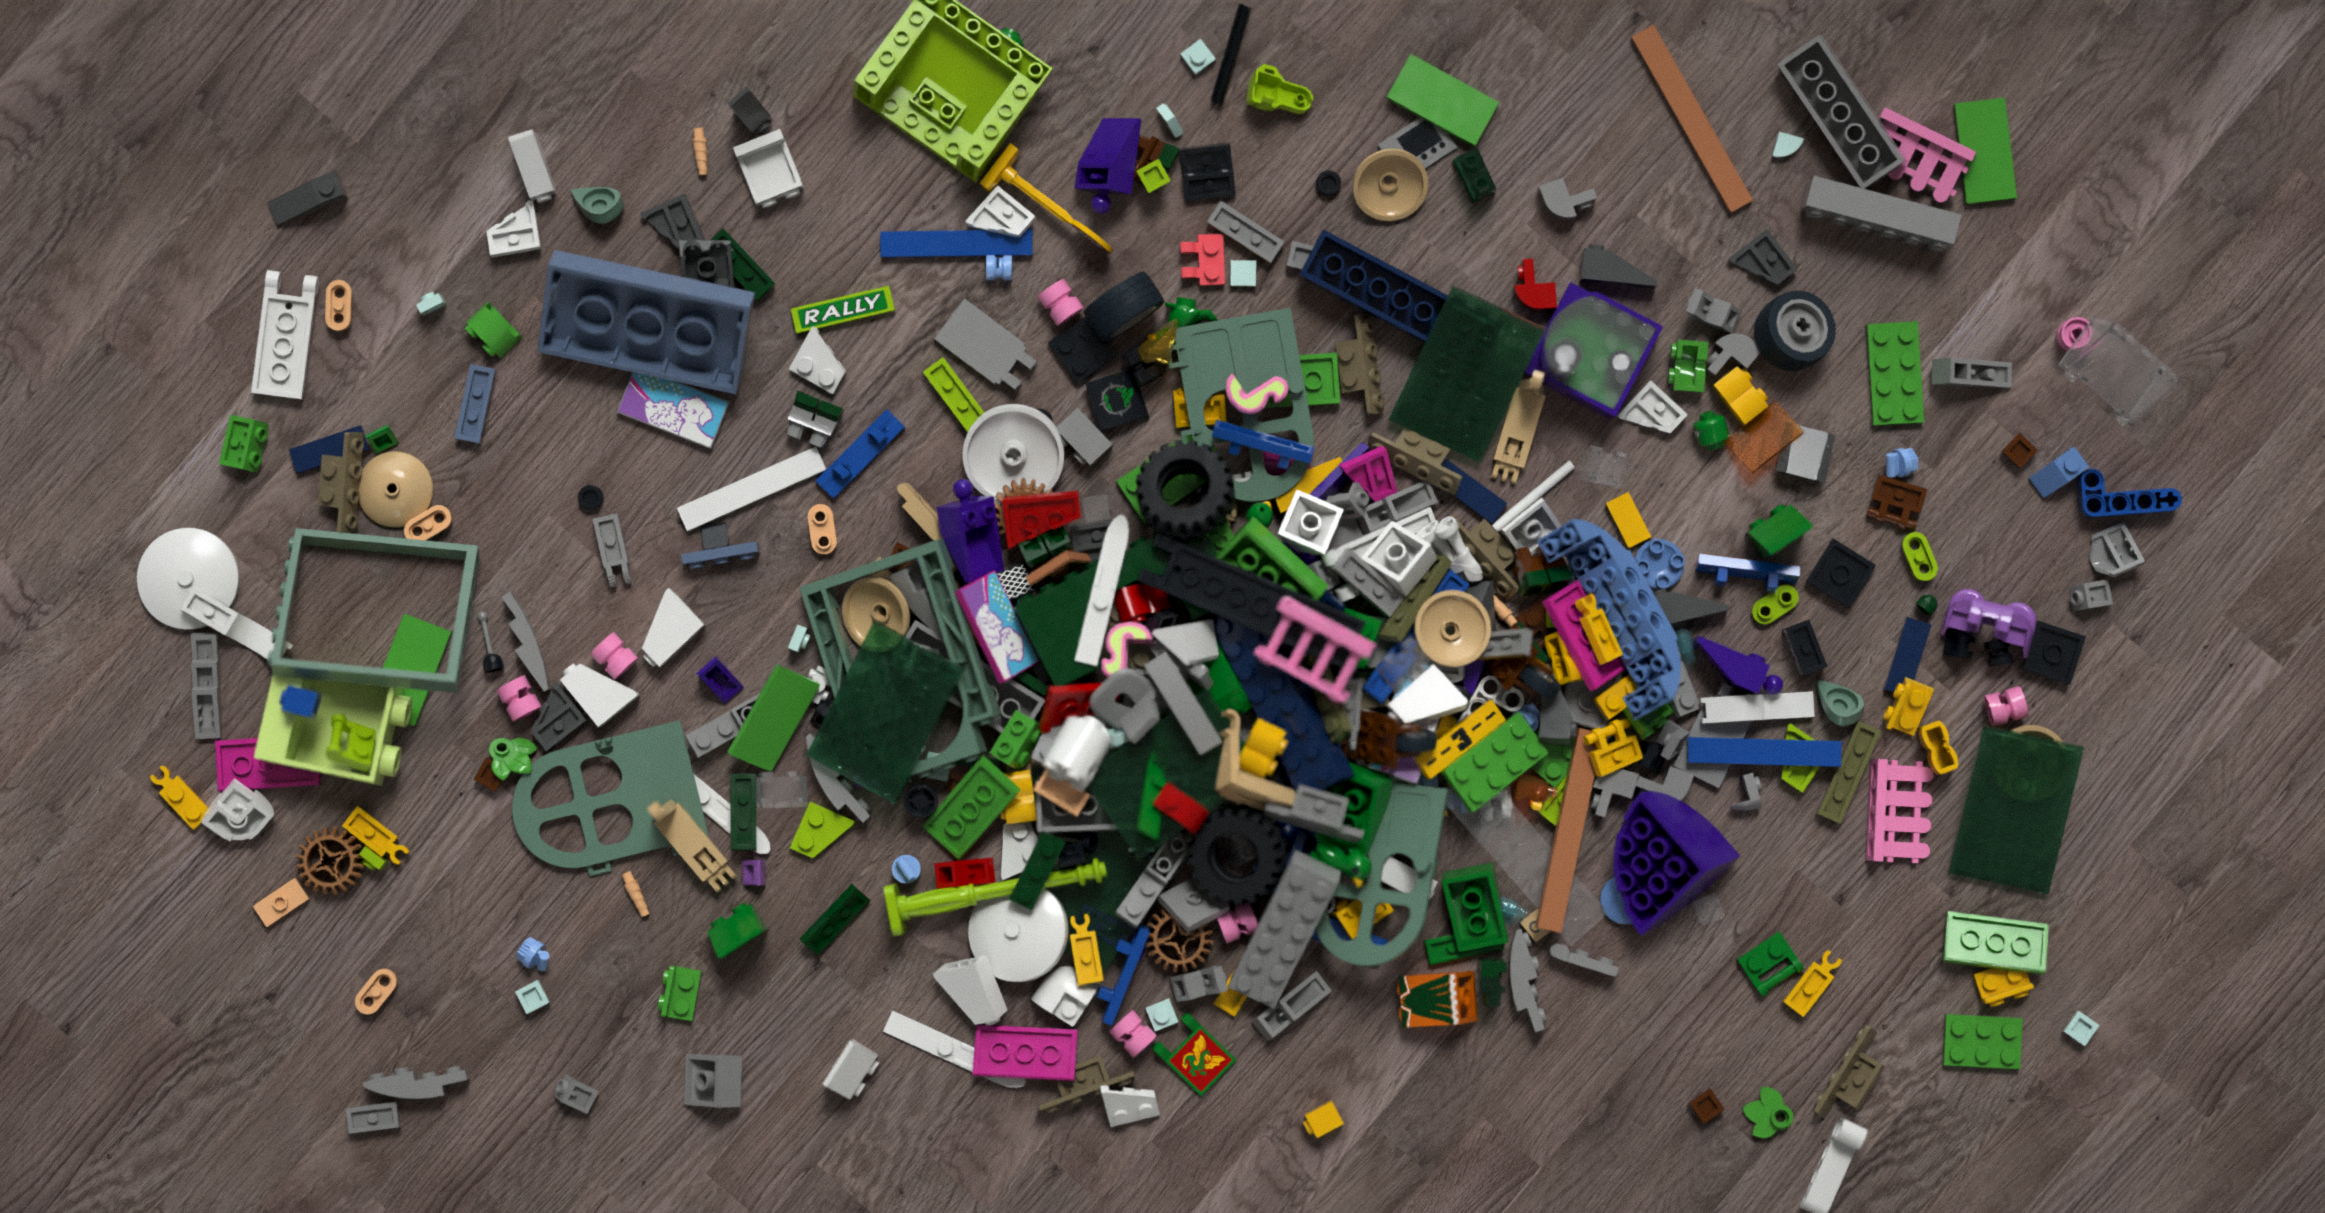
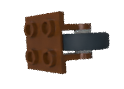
(1525, 672)
(1385, 740)

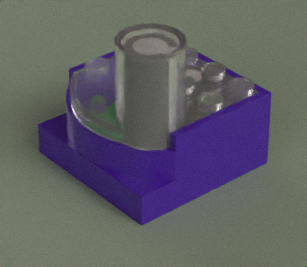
(1593, 350)

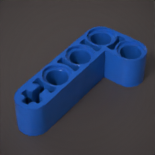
(2129, 498)

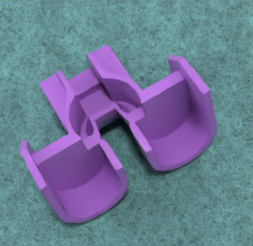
(2012, 622)

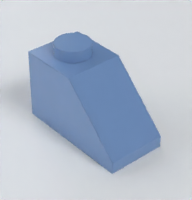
(2058, 472)

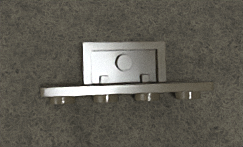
(1359, 364)
(1420, 458)
(341, 482)
(1492, 555)
(1854, 1077)
(1088, 1078)

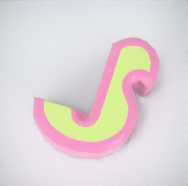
(1256, 399)
(1118, 643)

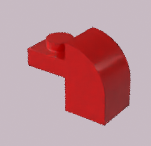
(1531, 295)
(1181, 808)
(964, 872)

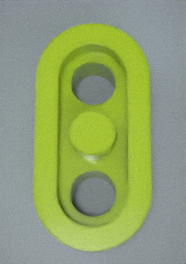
(1921, 555)
(1775, 604)

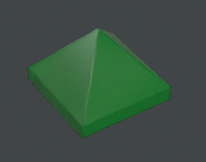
(381, 439)

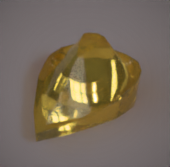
(1160, 344)

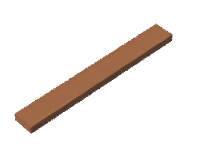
(1691, 118)
(1567, 836)

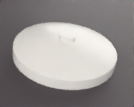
(1012, 445)
(179, 563)
(1018, 940)

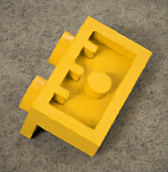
(1213, 409)
(1908, 706)
(1349, 913)
(1998, 983)

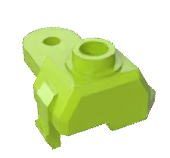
(1272, 92)

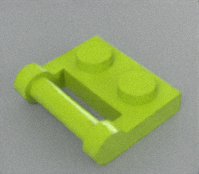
(358, 743)

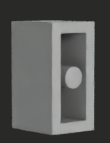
(1083, 438)

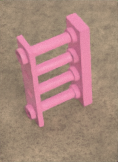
(1336, 635)

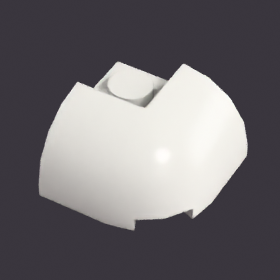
(238, 812)
(1062, 995)

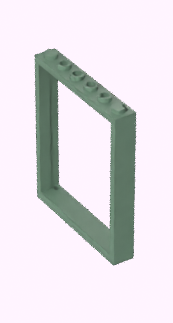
(371, 675)

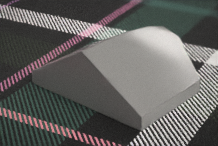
(2114, 551)

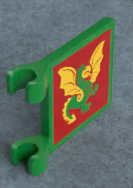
(1198, 1058)

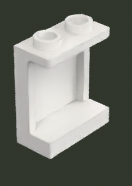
(769, 168)

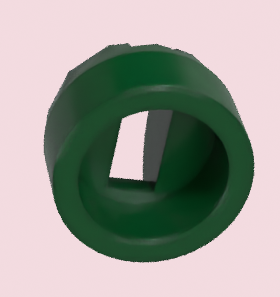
(1927, 604)

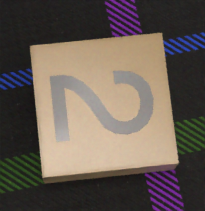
(1529, 925)

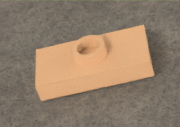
(1061, 793)
(281, 902)

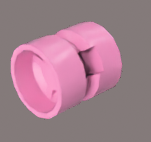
(1060, 302)
(2069, 332)
(614, 656)
(518, 698)
(2005, 706)
(1237, 922)
(1132, 1033)

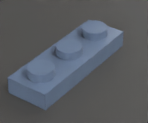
(475, 404)
(720, 555)

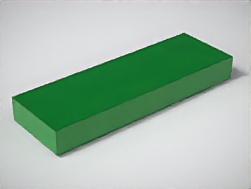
(1445, 949)

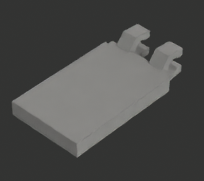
(984, 344)
(1711, 772)

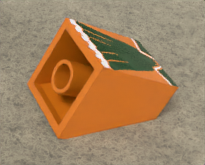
(1437, 999)

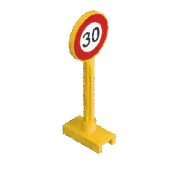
(1003, 170)

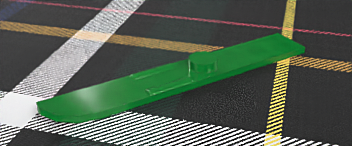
(1149, 814)

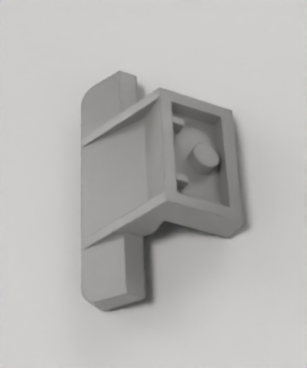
(1316, 812)

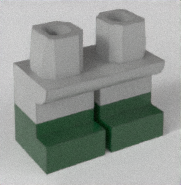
(803, 414)

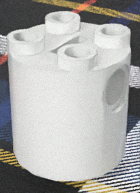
(1077, 751)

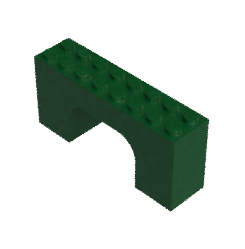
(1056, 614)

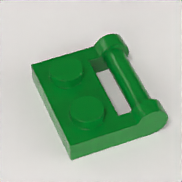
(1766, 956)

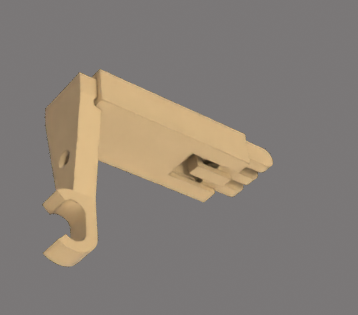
(1519, 426)
(923, 515)
(1243, 786)
(690, 842)

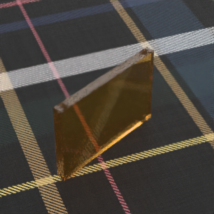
(1764, 437)

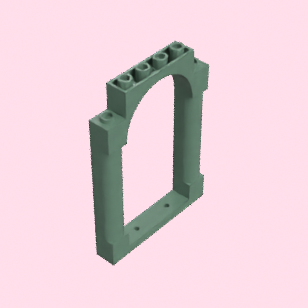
(937, 566)

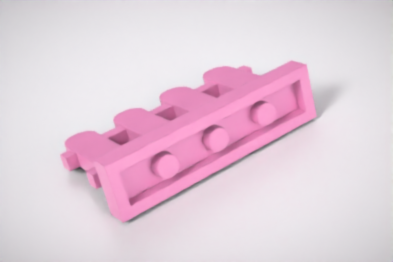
(1932, 155)
(1881, 797)

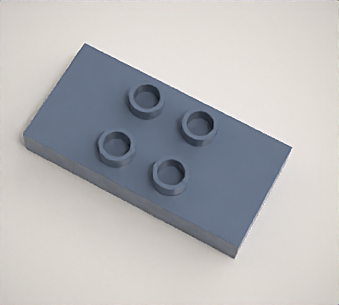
(645, 322)

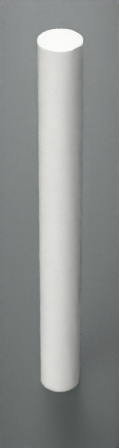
(1533, 496)

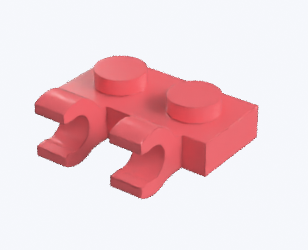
(1210, 260)

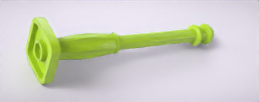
(943, 900)

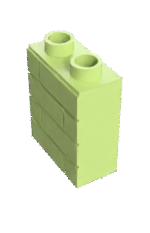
(303, 742)

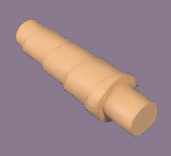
(700, 148)
(1504, 613)
(634, 891)

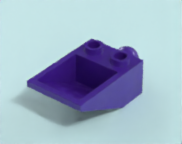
(1109, 161)
(971, 532)
(1740, 670)

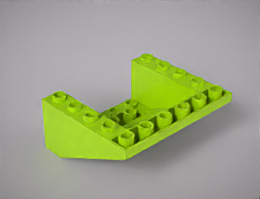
(951, 83)

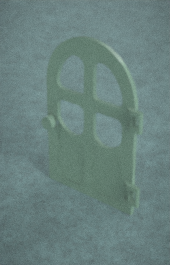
(1254, 351)
(653, 769)
(1409, 828)

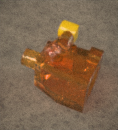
(1534, 788)

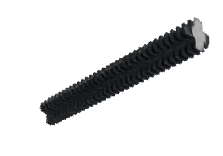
(1230, 54)

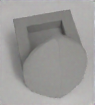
(1752, 788)

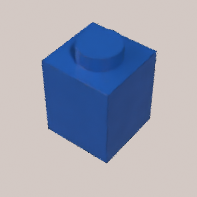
(300, 702)

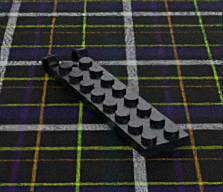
(1241, 596)

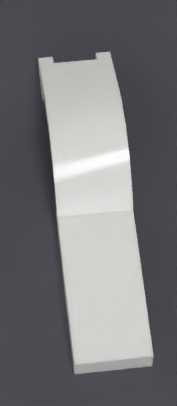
(230, 622)
(1758, 707)

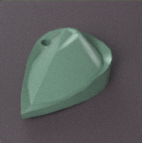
(599, 203)
(1840, 703)

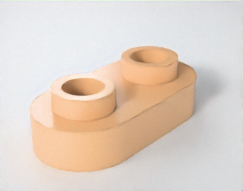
(338, 305)
(428, 523)
(822, 529)
(376, 990)

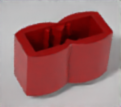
(1140, 602)

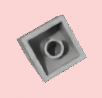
(713, 1080)

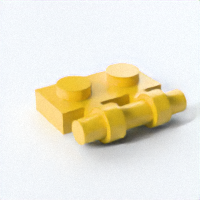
(1617, 754)

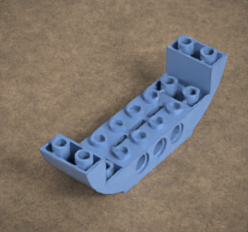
(1630, 608)

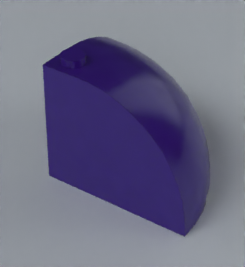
(1666, 858)

